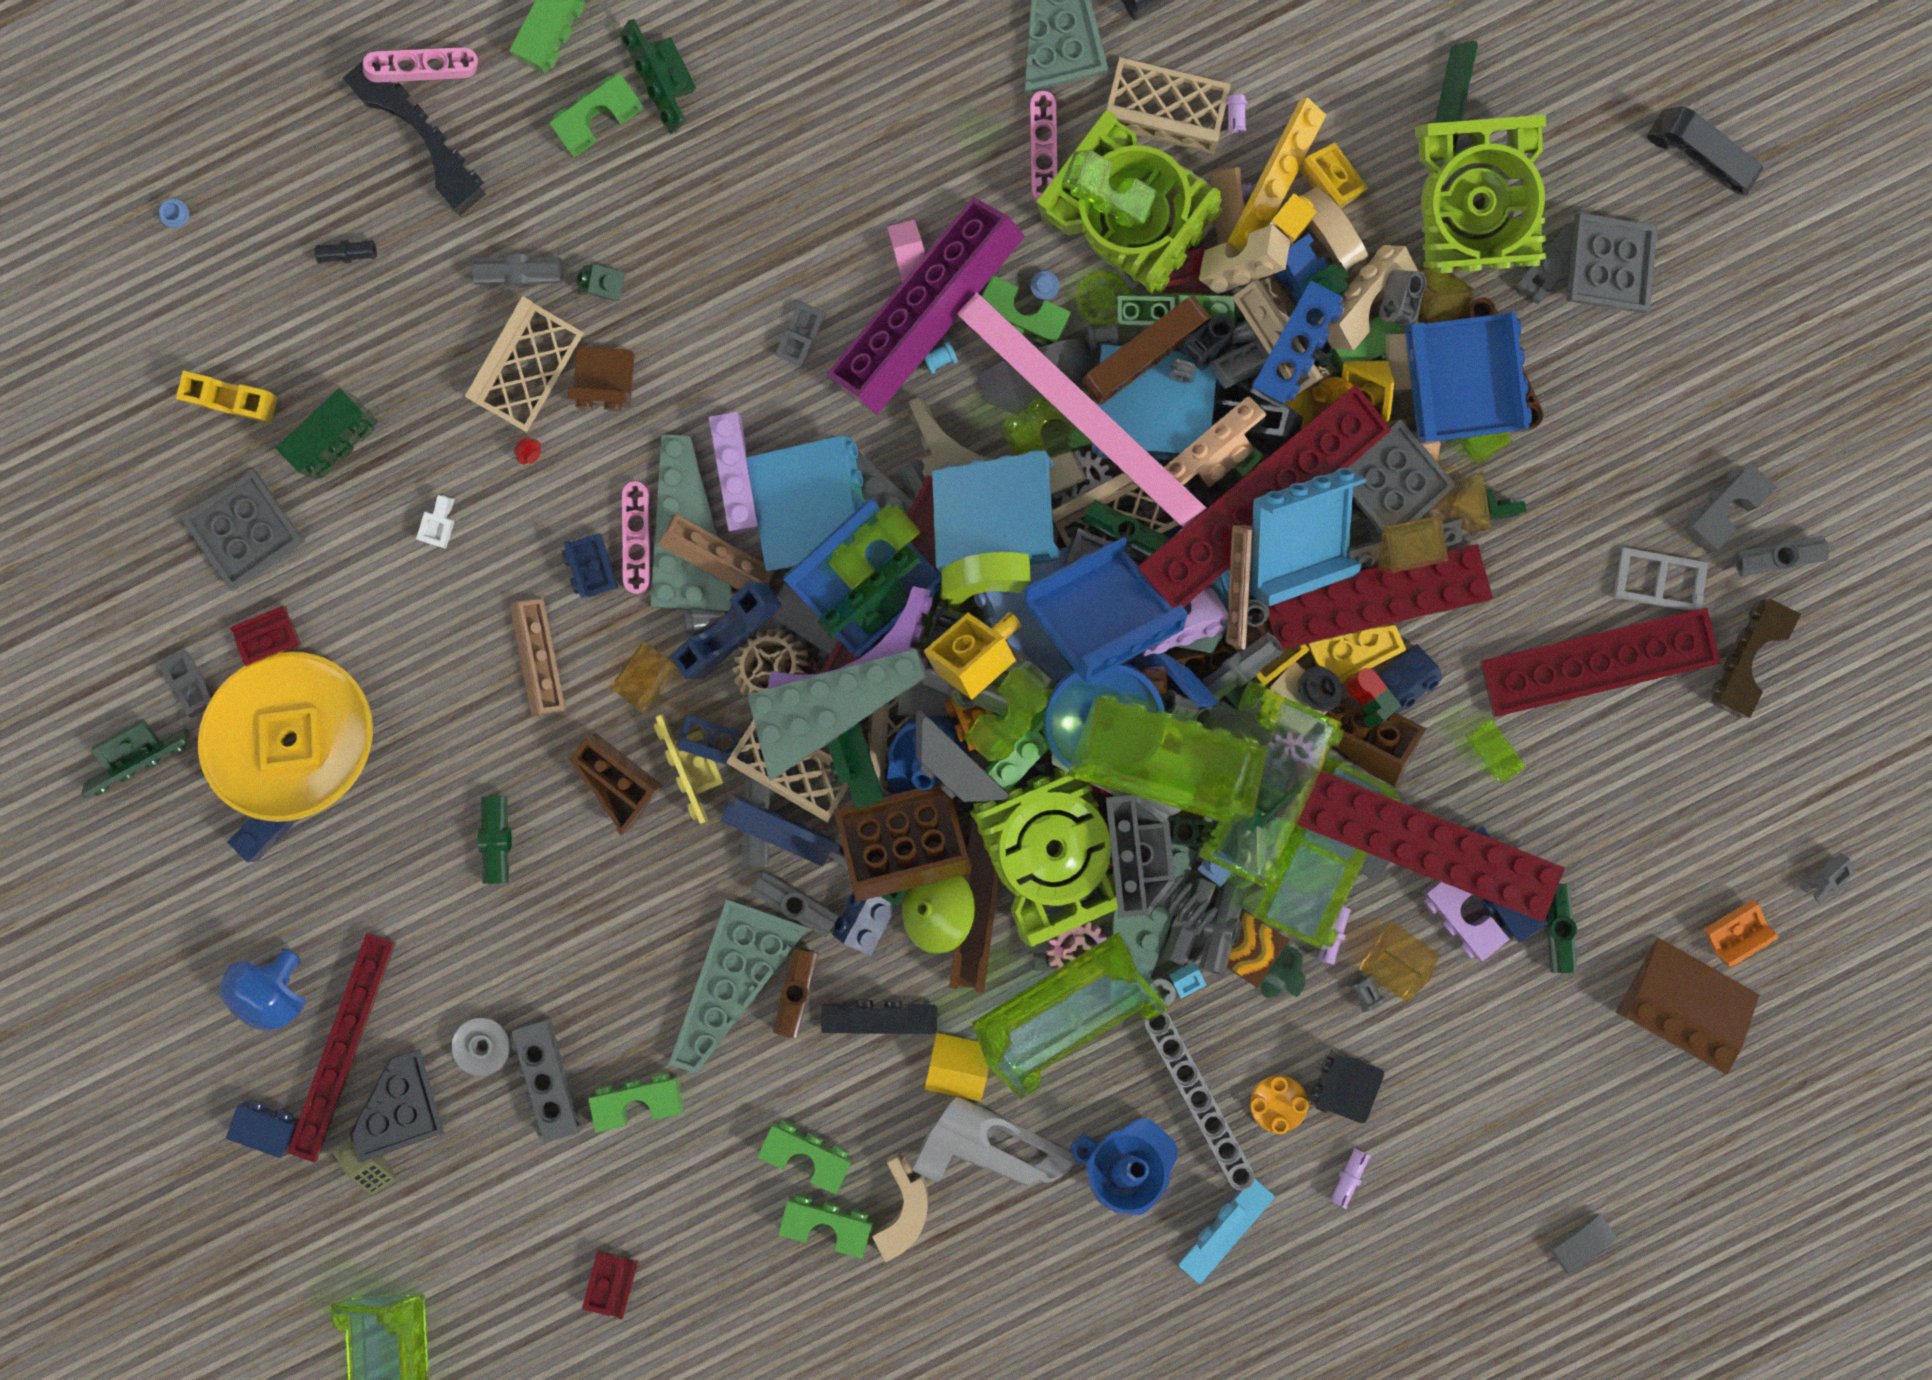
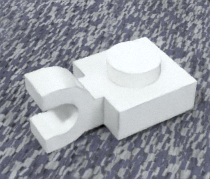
(436, 527)

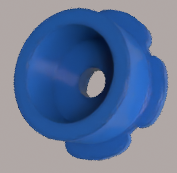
(1077, 1146)

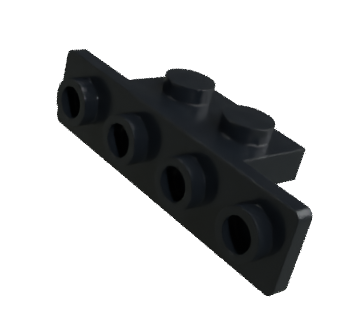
(879, 1018)

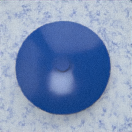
(1073, 698)

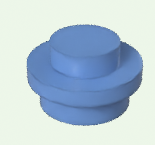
(174, 213)
(1044, 285)

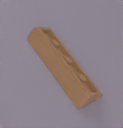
(1232, 202)
(713, 554)
(1239, 585)
(537, 656)

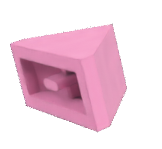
(906, 246)

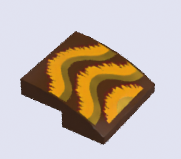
(1255, 949)

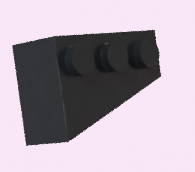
(1277, 425)

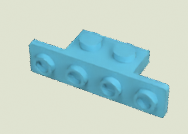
(1226, 1230)

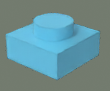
(1187, 980)

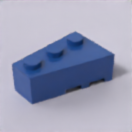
(1300, 265)

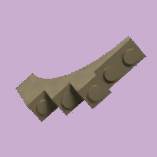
(948, 451)

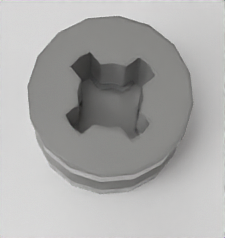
(1164, 986)

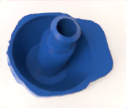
(904, 764)
(260, 993)
(1132, 1167)

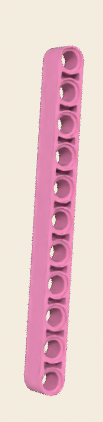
(1081, 411)

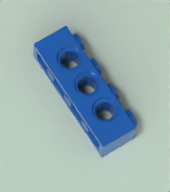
(1313, 298)

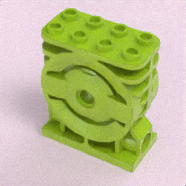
(1521, 236)
(1145, 261)
(1000, 826)

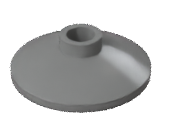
(467, 1051)

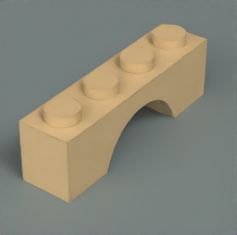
(1357, 299)

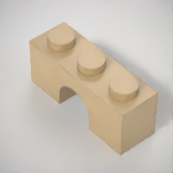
(1263, 255)

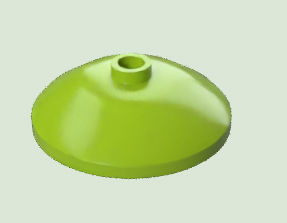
(939, 914)

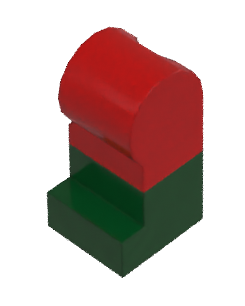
(1372, 696)

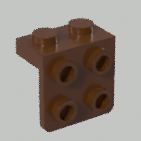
(602, 378)

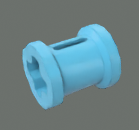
(940, 356)

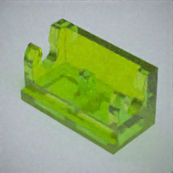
(1495, 751)

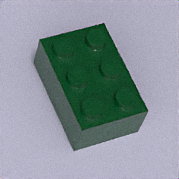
(327, 435)

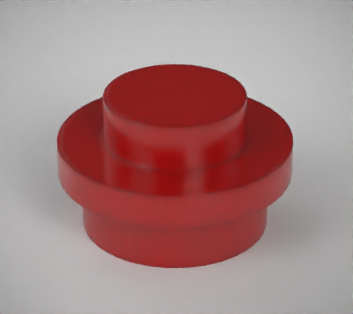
(527, 450)

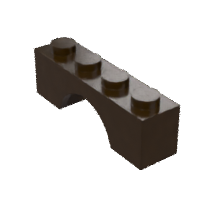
(1737, 688)

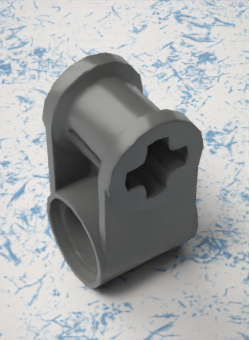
(1403, 294)

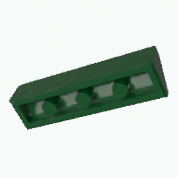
(1456, 84)

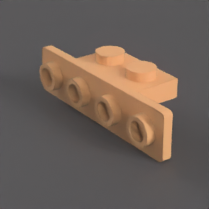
(1218, 447)

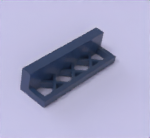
(714, 753)
(777, 829)

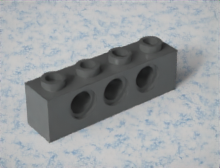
(546, 1125)

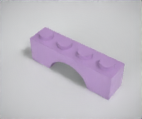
(733, 472)

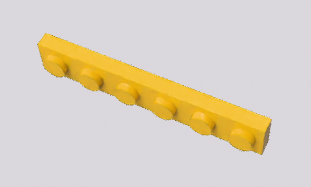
(1279, 172)

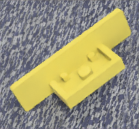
(695, 772)

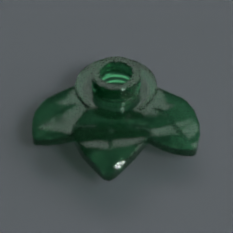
(1284, 976)

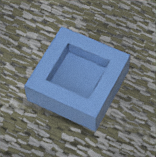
(1214, 872)

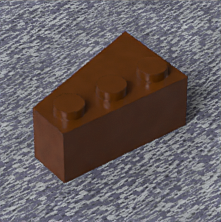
(615, 781)

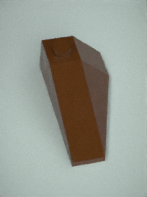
(1379, 750)

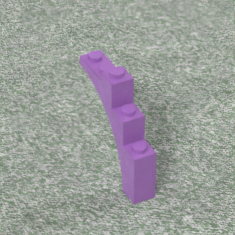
(902, 638)

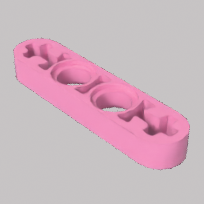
(421, 69)
(1039, 147)
(640, 537)

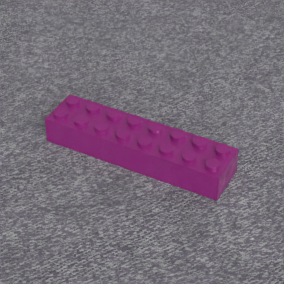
(925, 305)

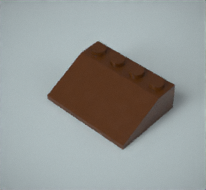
(902, 842)
(1690, 1005)

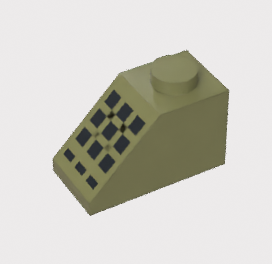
(370, 1175)

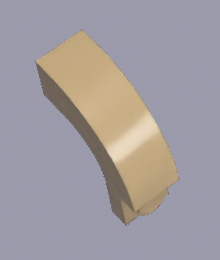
(1336, 233)
(906, 1227)

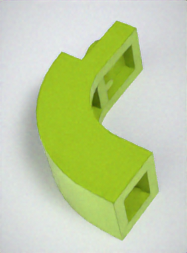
(983, 574)

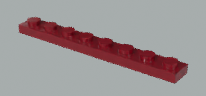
(341, 1047)

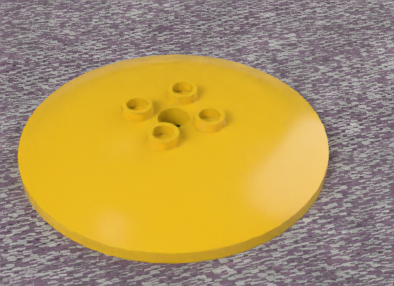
(257, 709)

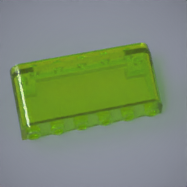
(1169, 760)

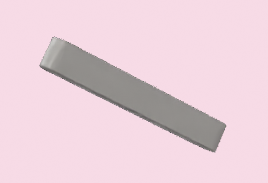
(1207, 1108)

